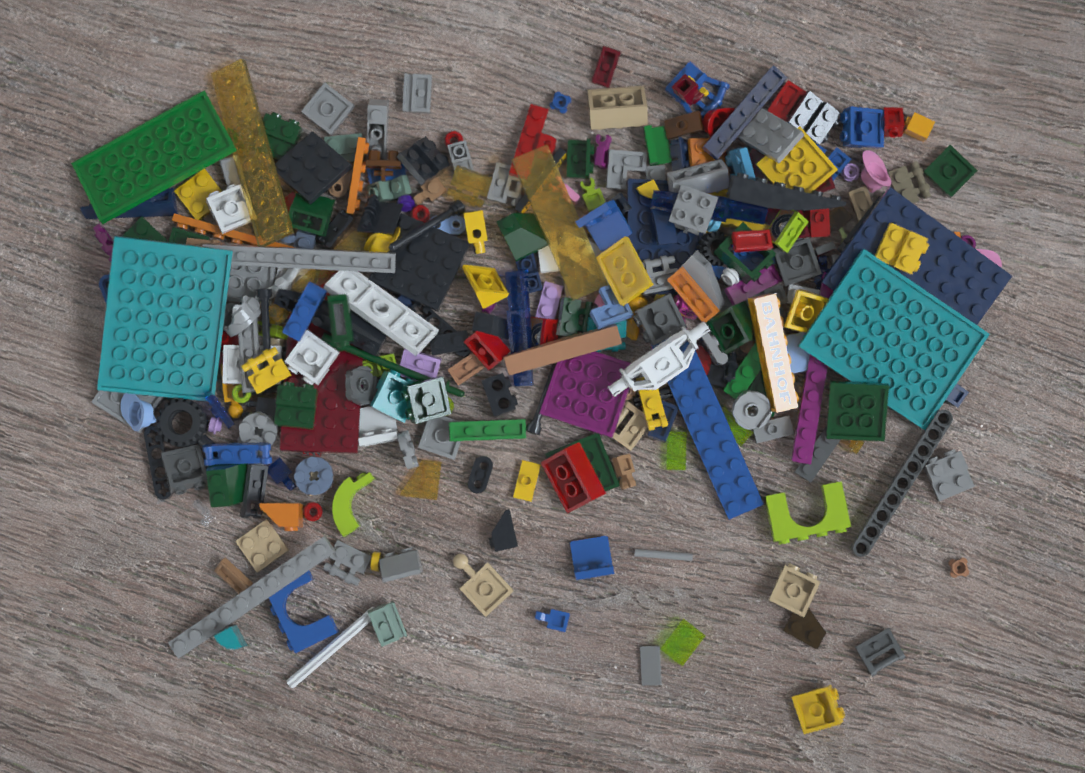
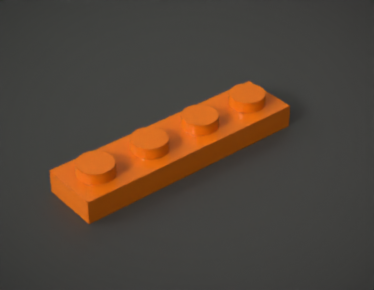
(356, 183)

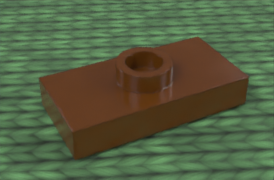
(683, 125)

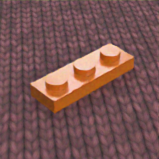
(693, 294)

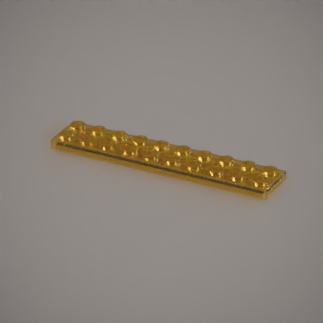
(253, 153)

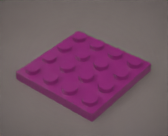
(581, 393)

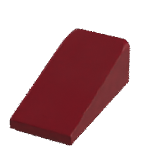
(606, 66)

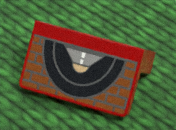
(543, 330)

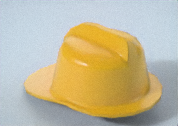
(380, 242)

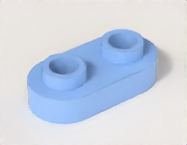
(447, 225)

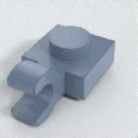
(301, 239)

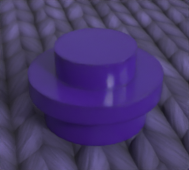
(407, 201)

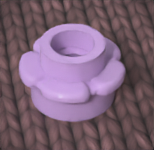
(855, 172)
(215, 425)

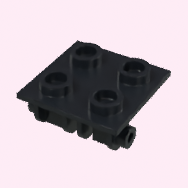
(379, 216)

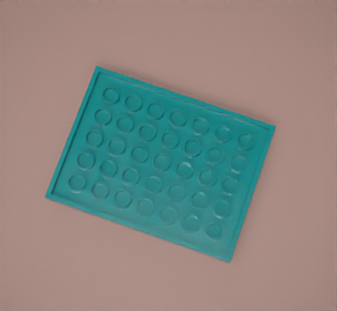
(164, 318)
(895, 334)

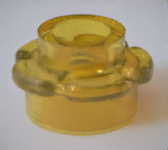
(856, 445)

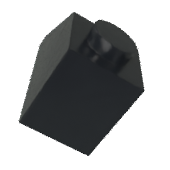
(491, 325)
(503, 534)

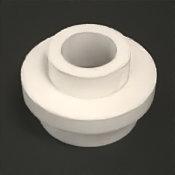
(730, 276)

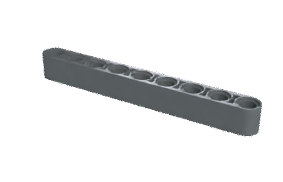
(893, 488)

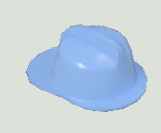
(136, 412)

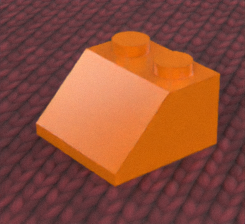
(285, 514)

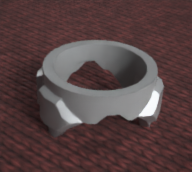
(242, 315)

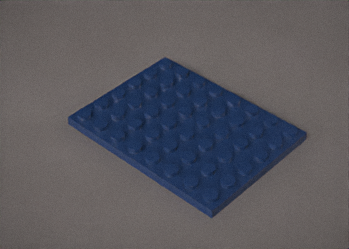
(947, 270)

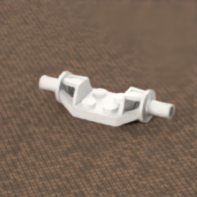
(661, 362)

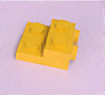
(901, 248)
(818, 709)

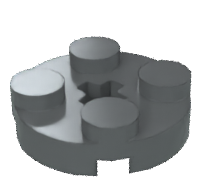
(354, 379)

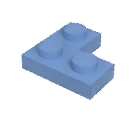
(612, 311)

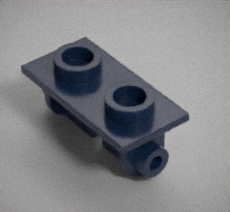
(679, 149)

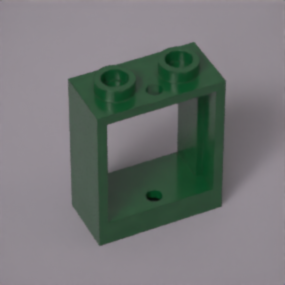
(733, 262)

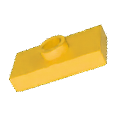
(526, 481)

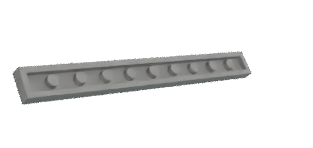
(310, 258)
(251, 597)

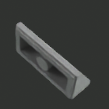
(650, 665)

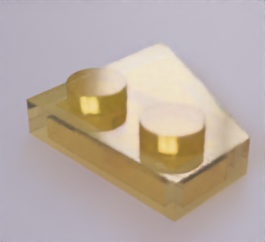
(424, 481)

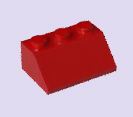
(573, 477)

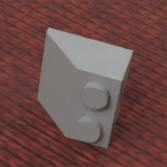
(400, 565)

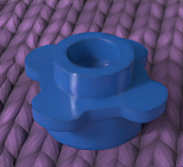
(565, 101)

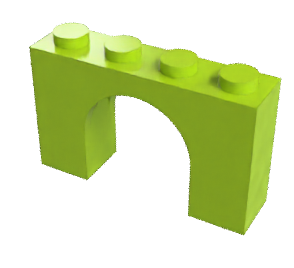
(834, 517)

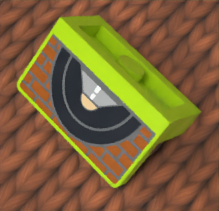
(786, 228)

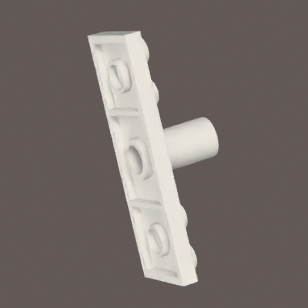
(383, 310)

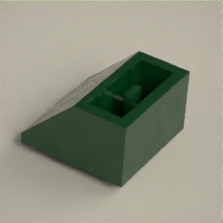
(312, 217)

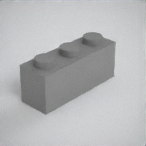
(703, 177)

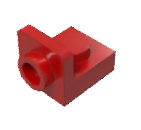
(893, 122)

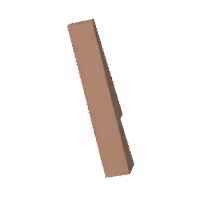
(562, 349)

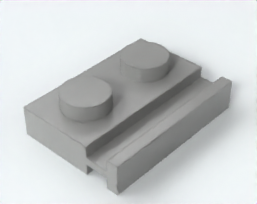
(417, 93)

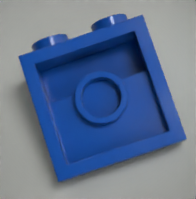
(862, 127)

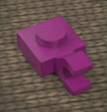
(601, 153)

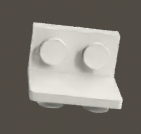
(376, 427)

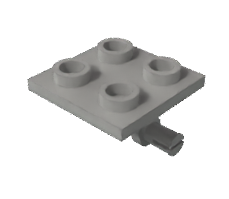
(693, 210)

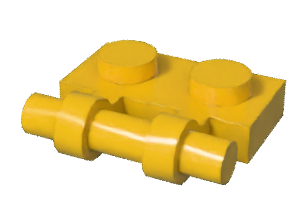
(269, 375)

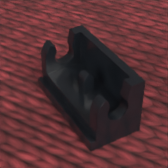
(337, 229)

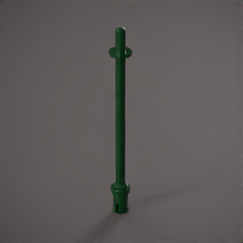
(388, 364)

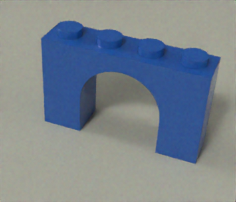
(299, 635)

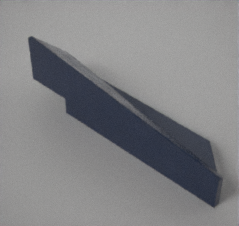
(158, 206)

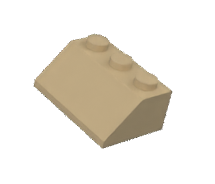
(617, 107)

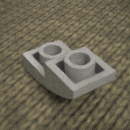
(460, 155)

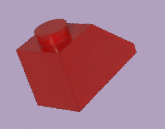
(487, 348)

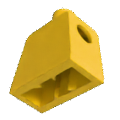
(474, 221)

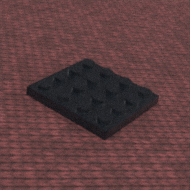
(423, 265)

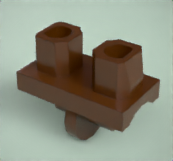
(376, 163)

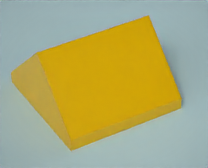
(485, 284)

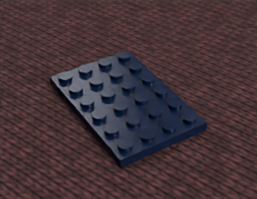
(644, 233)

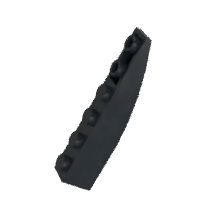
(777, 196)
(365, 334)

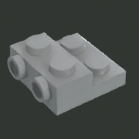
(948, 475)

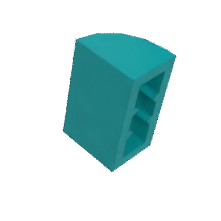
(231, 638)

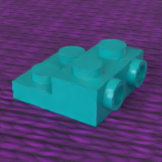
(388, 396)

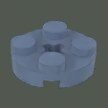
(303, 471)

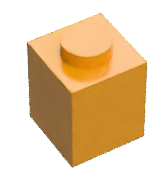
(918, 126)

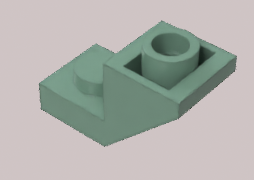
(390, 189)

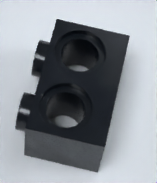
(495, 396)

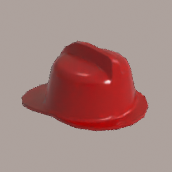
(715, 118)

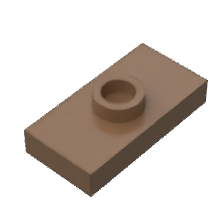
(233, 576)

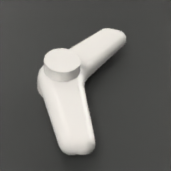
(283, 282)

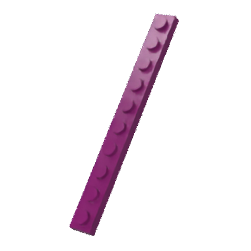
(810, 403)

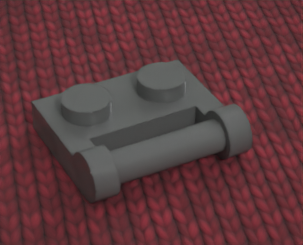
(877, 646)

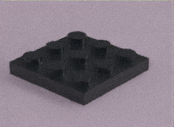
(311, 167)

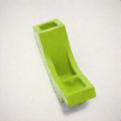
(342, 503)

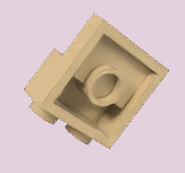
(794, 590)

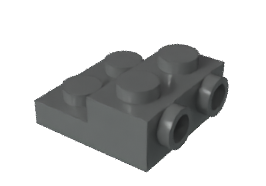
(798, 263)
(659, 319)
(184, 469)

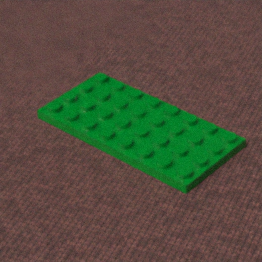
(153, 157)

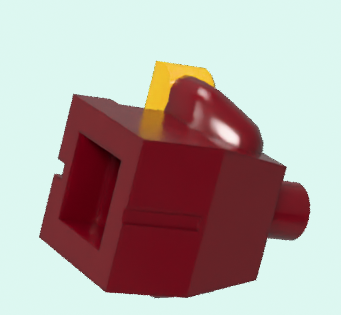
(687, 90)

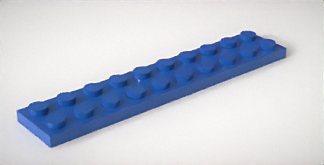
(714, 438)

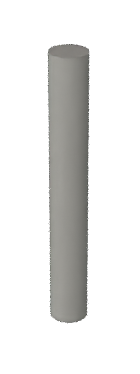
(663, 554)

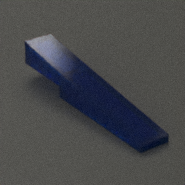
(723, 209)
(519, 319)

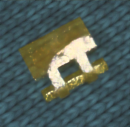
(472, 182)

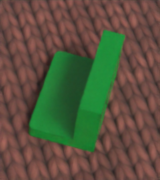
(657, 145)

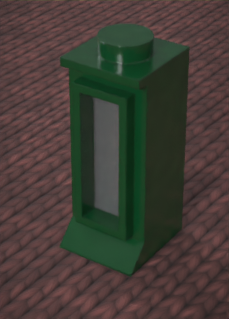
(340, 319)

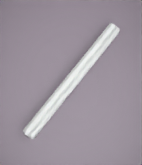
(329, 650)

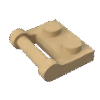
(634, 429)

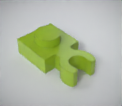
(593, 197)

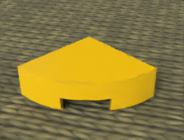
(647, 189)

